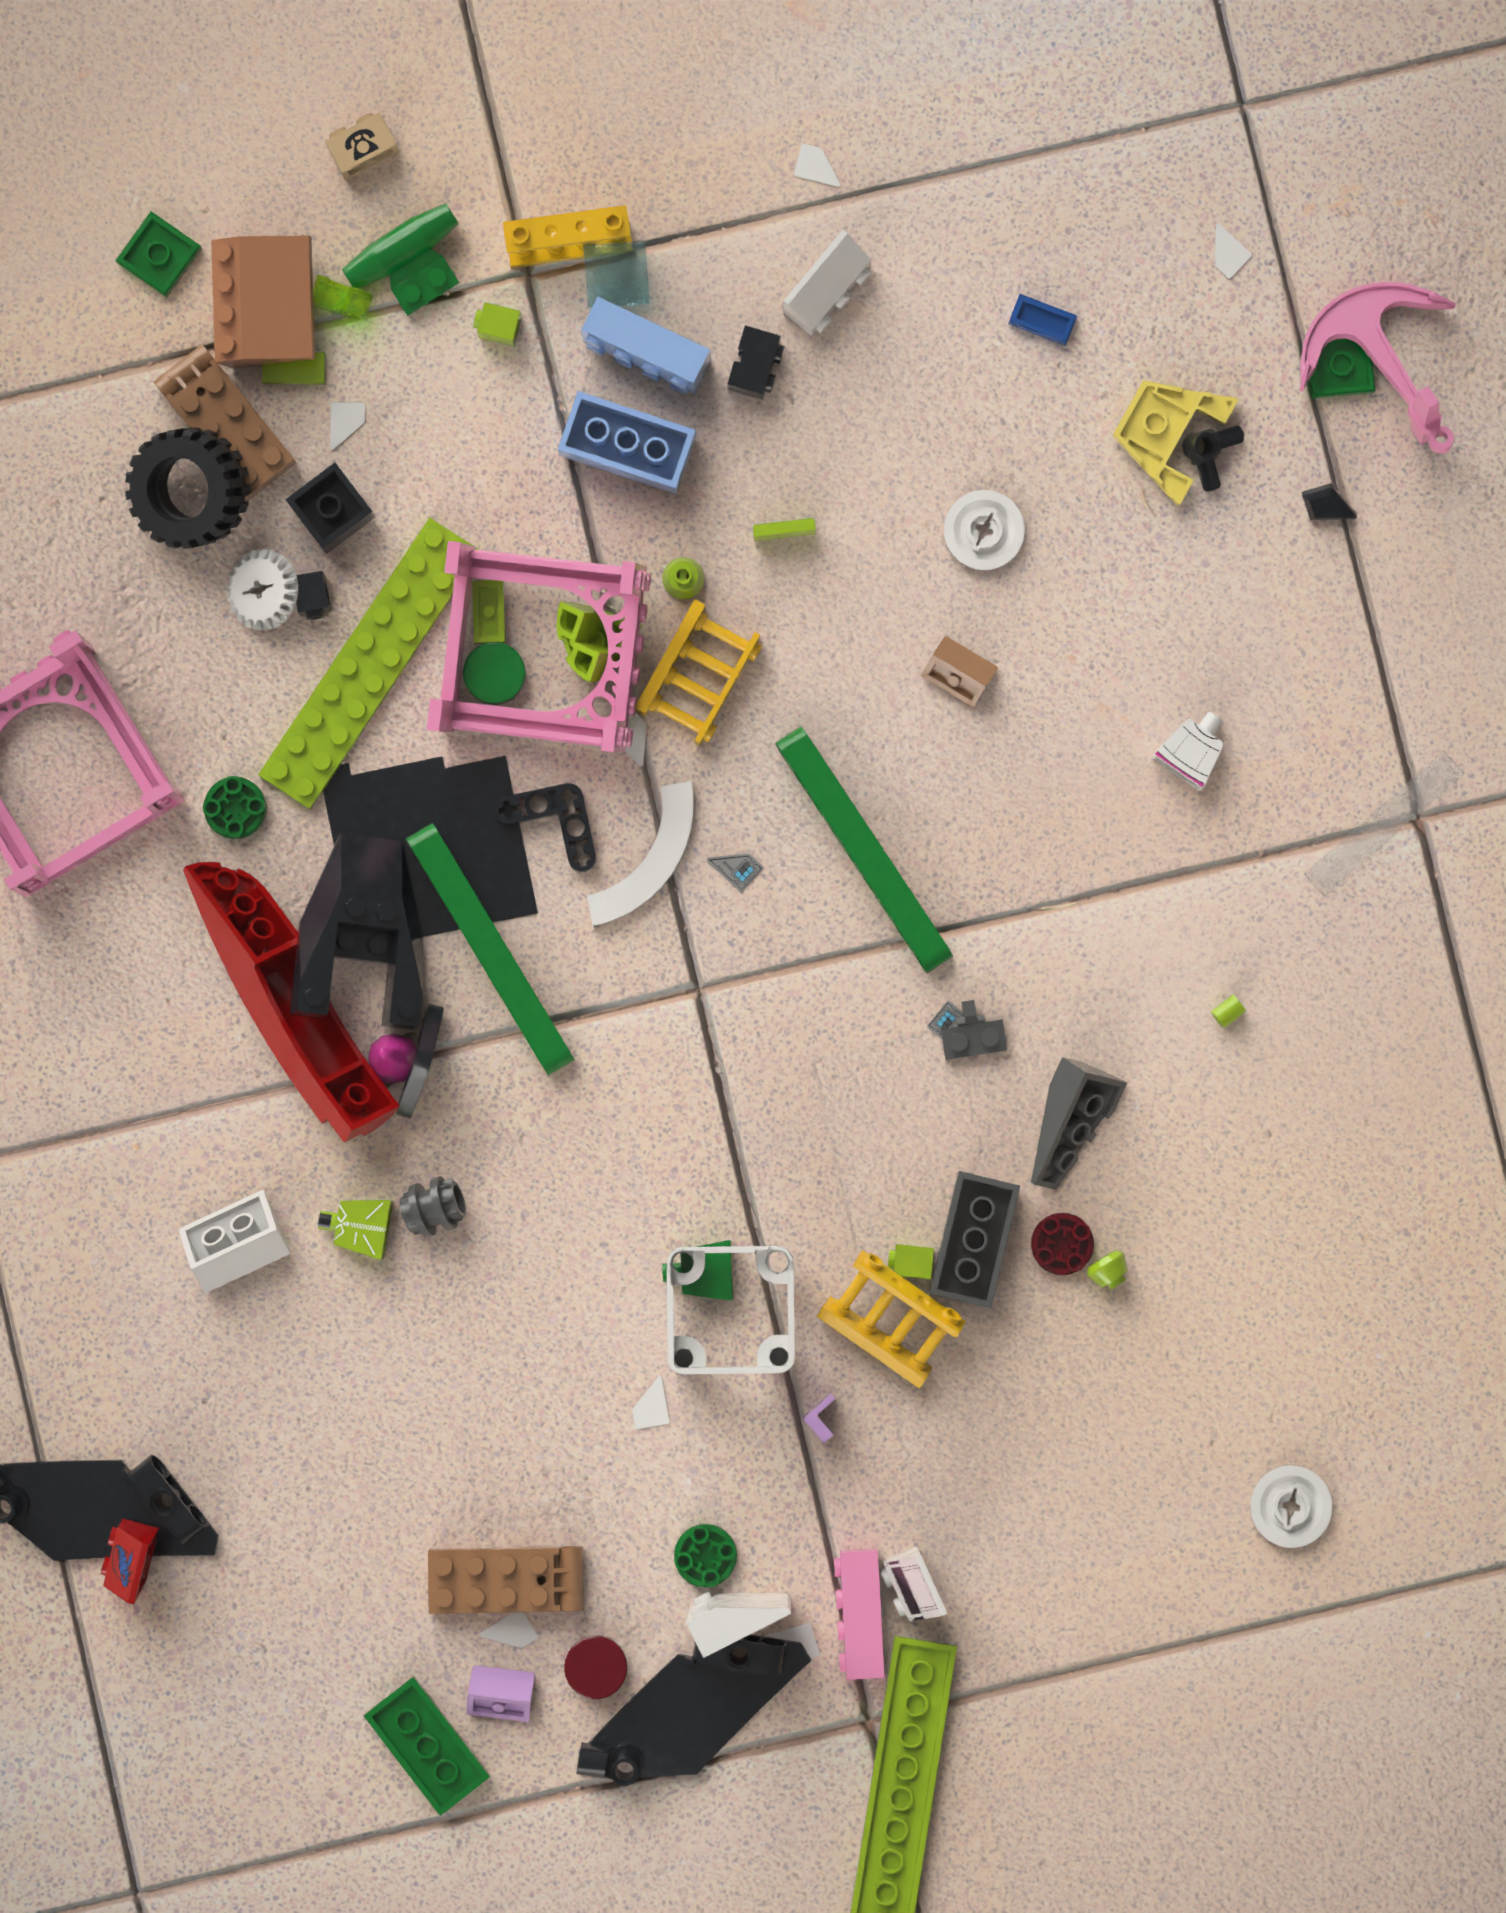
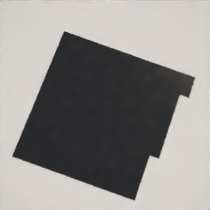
(461, 806)

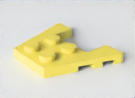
(1157, 423)

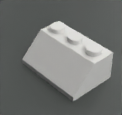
(827, 284)
(233, 1241)

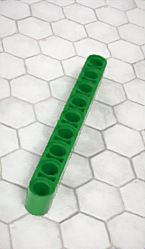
(864, 849)
(490, 949)

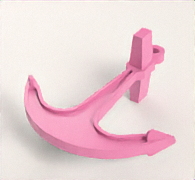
(1357, 318)

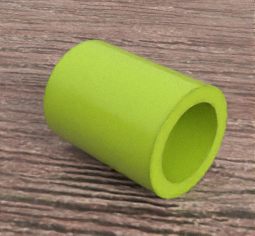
(1228, 1011)

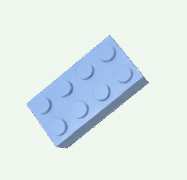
(646, 346)
(627, 442)

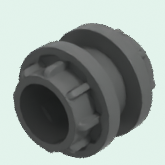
(430, 1207)

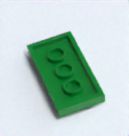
(427, 1745)

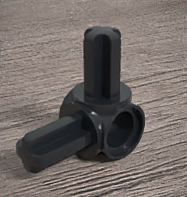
(1213, 443)

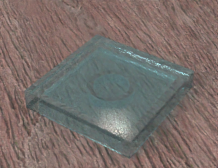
(617, 273)

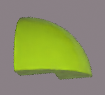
(585, 639)

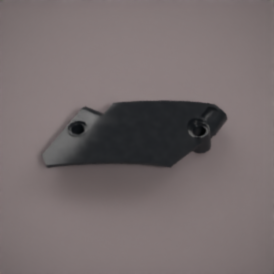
(75, 1504)
(691, 1710)

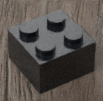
(330, 508)

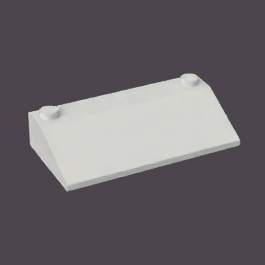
(732, 1616)

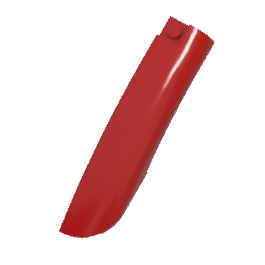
(260, 955)

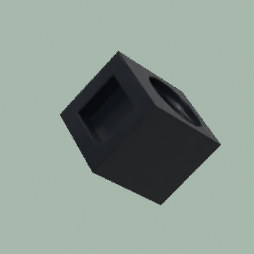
(313, 595)

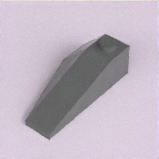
(1073, 1109)

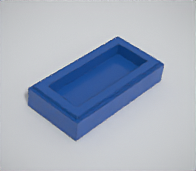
(1042, 319)

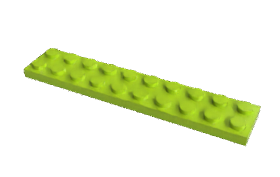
(364, 669)
(903, 1776)

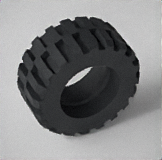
(151, 495)

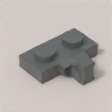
(973, 1035)

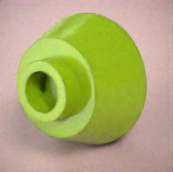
(681, 587)
(1109, 1270)

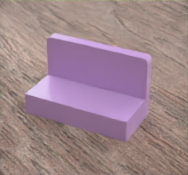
(816, 1422)
(500, 1693)

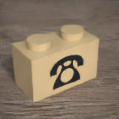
(361, 145)

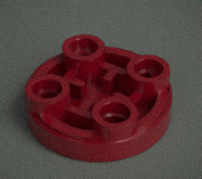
(1062, 1243)
(595, 1667)

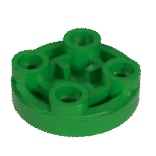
(494, 673)
(235, 807)
(705, 1555)

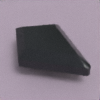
(1327, 504)

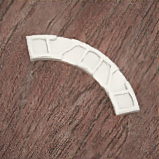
(657, 865)

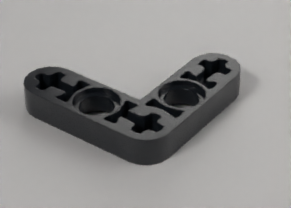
(555, 807)
(422, 1060)

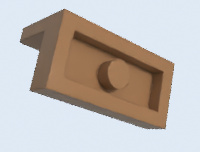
(959, 671)

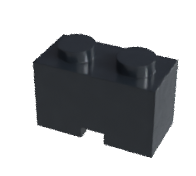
(759, 353)

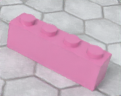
(861, 1614)

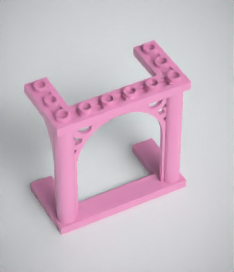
(76, 658)
(608, 732)

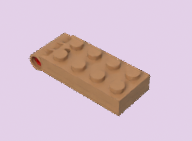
(227, 414)
(505, 1580)

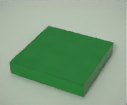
(158, 254)
(1343, 371)

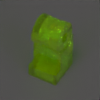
(340, 298)

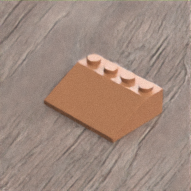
(262, 300)

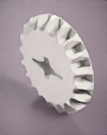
(975, 510)
(275, 603)
(1310, 1495)

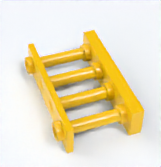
(563, 235)
(681, 647)
(889, 1348)

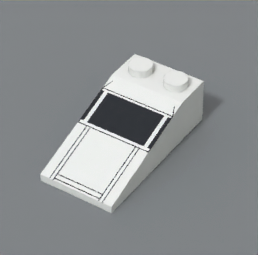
(913, 1585)

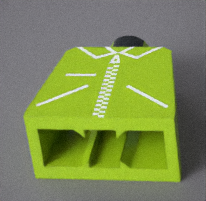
(360, 1226)

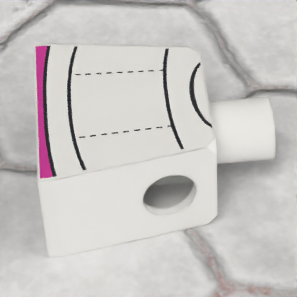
(1192, 750)

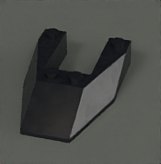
(364, 914)

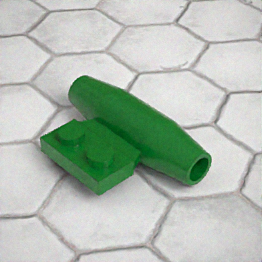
(408, 258)

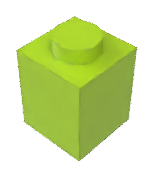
(497, 323)
(911, 1261)

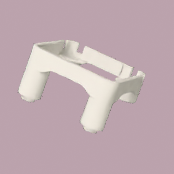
(687, 1354)

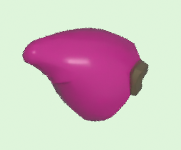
(393, 1056)

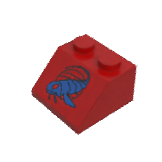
(129, 1560)

